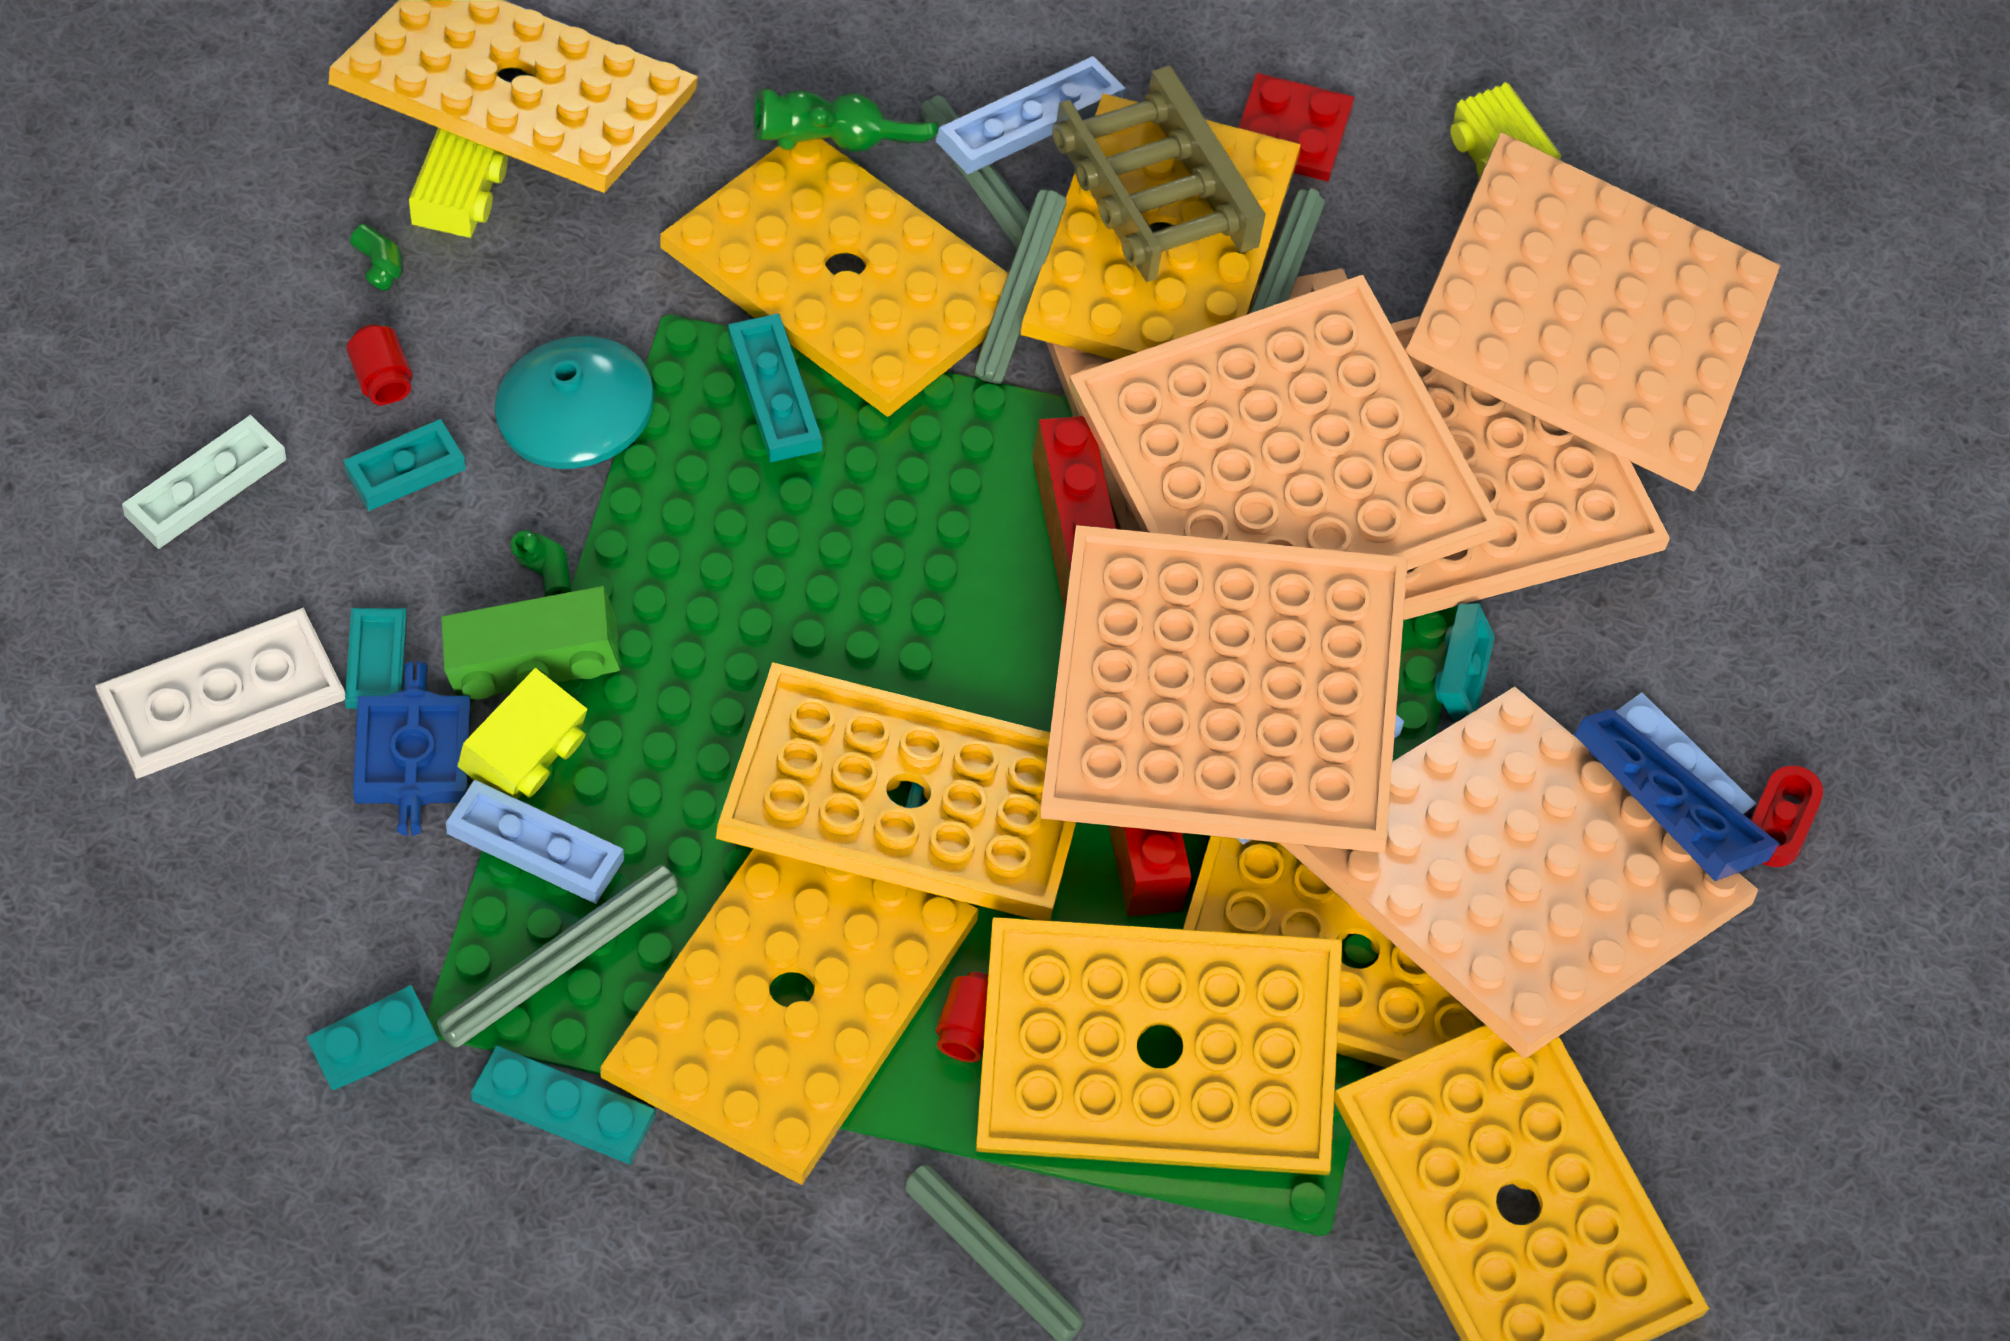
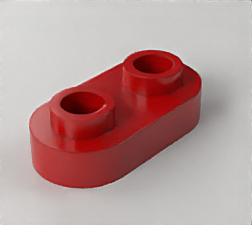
(1786, 820)

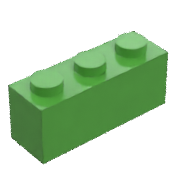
(558, 634)

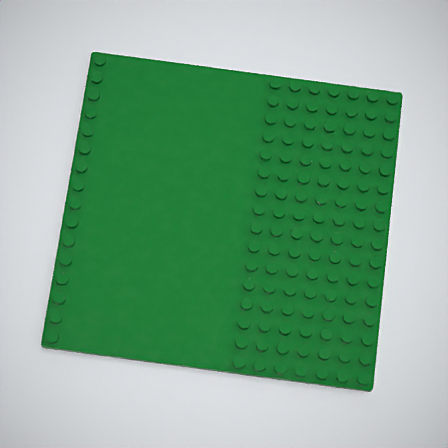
(883, 562)

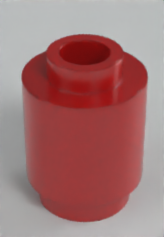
(379, 364)
(963, 1018)

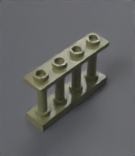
(1188, 141)

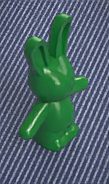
(849, 120)

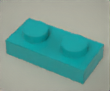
(404, 465)
(1466, 663)
(372, 1038)

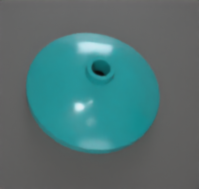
(574, 402)

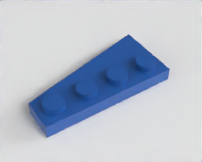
(1687, 808)

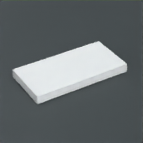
(220, 692)

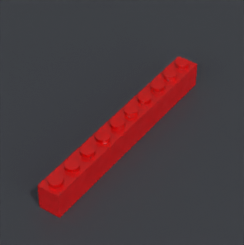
(1073, 493)

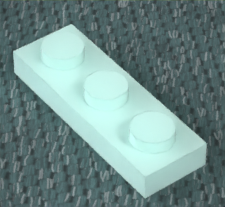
(204, 481)

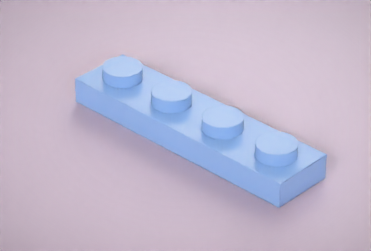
(1025, 115)

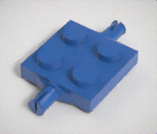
(411, 748)

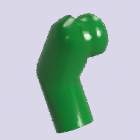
(383, 255)
(544, 558)

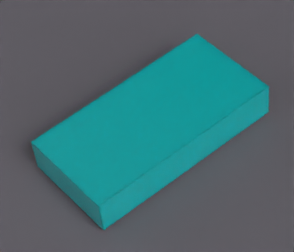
(375, 653)

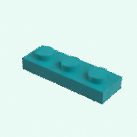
(774, 387)
(563, 1104)

